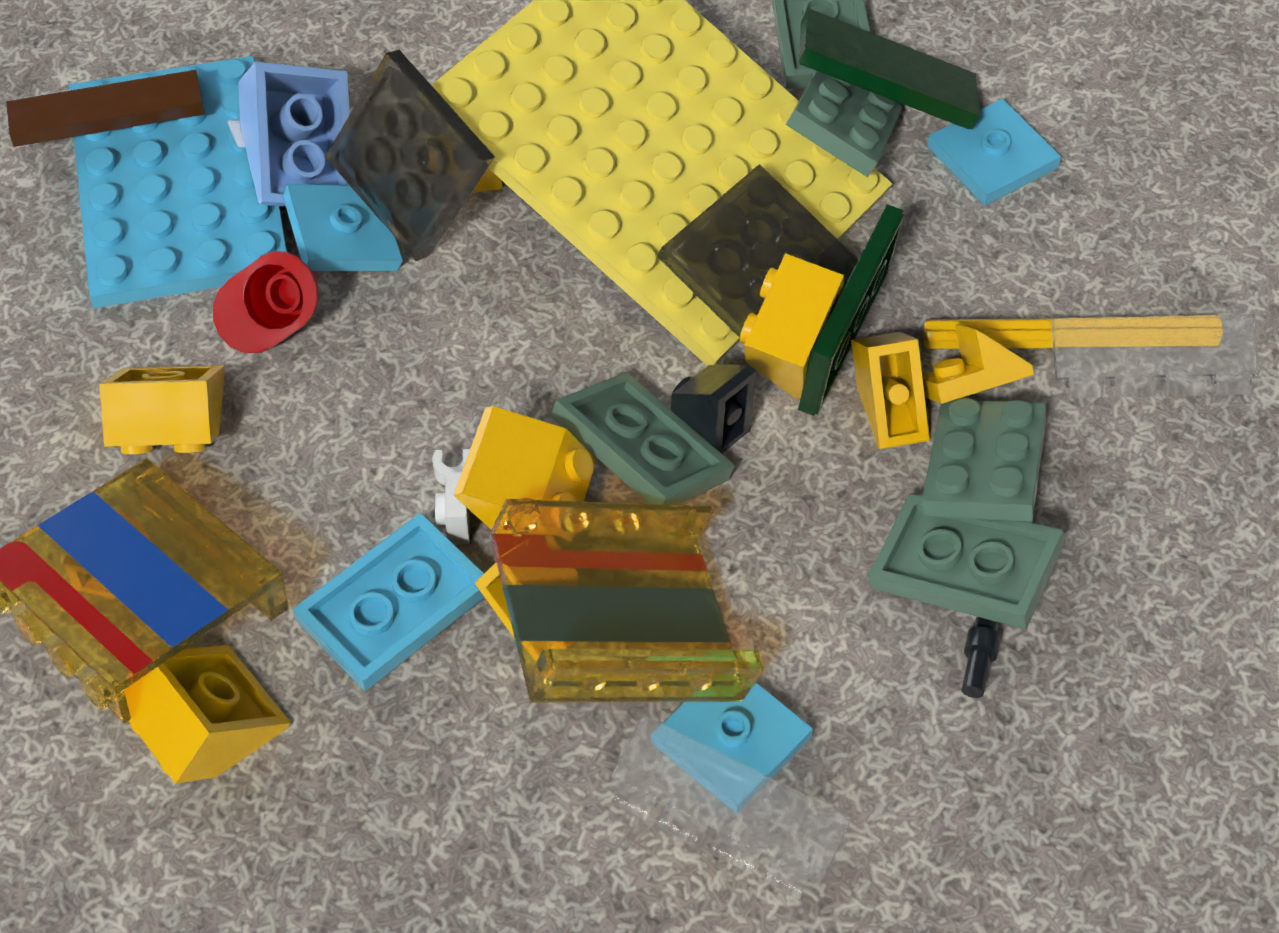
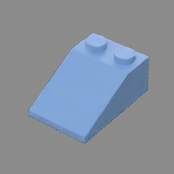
(290, 125)

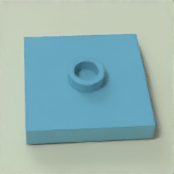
(995, 155)
(339, 230)
(751, 731)

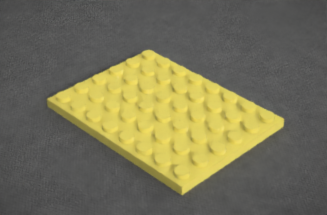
(630, 128)

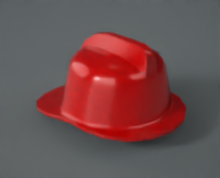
(266, 302)

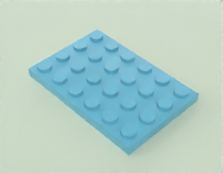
(172, 198)

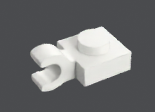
(448, 508)

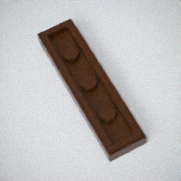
(104, 108)

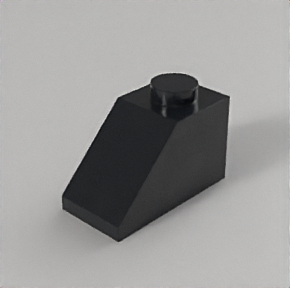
(717, 403)

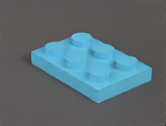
(391, 601)

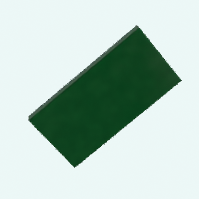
(888, 69)
(850, 311)

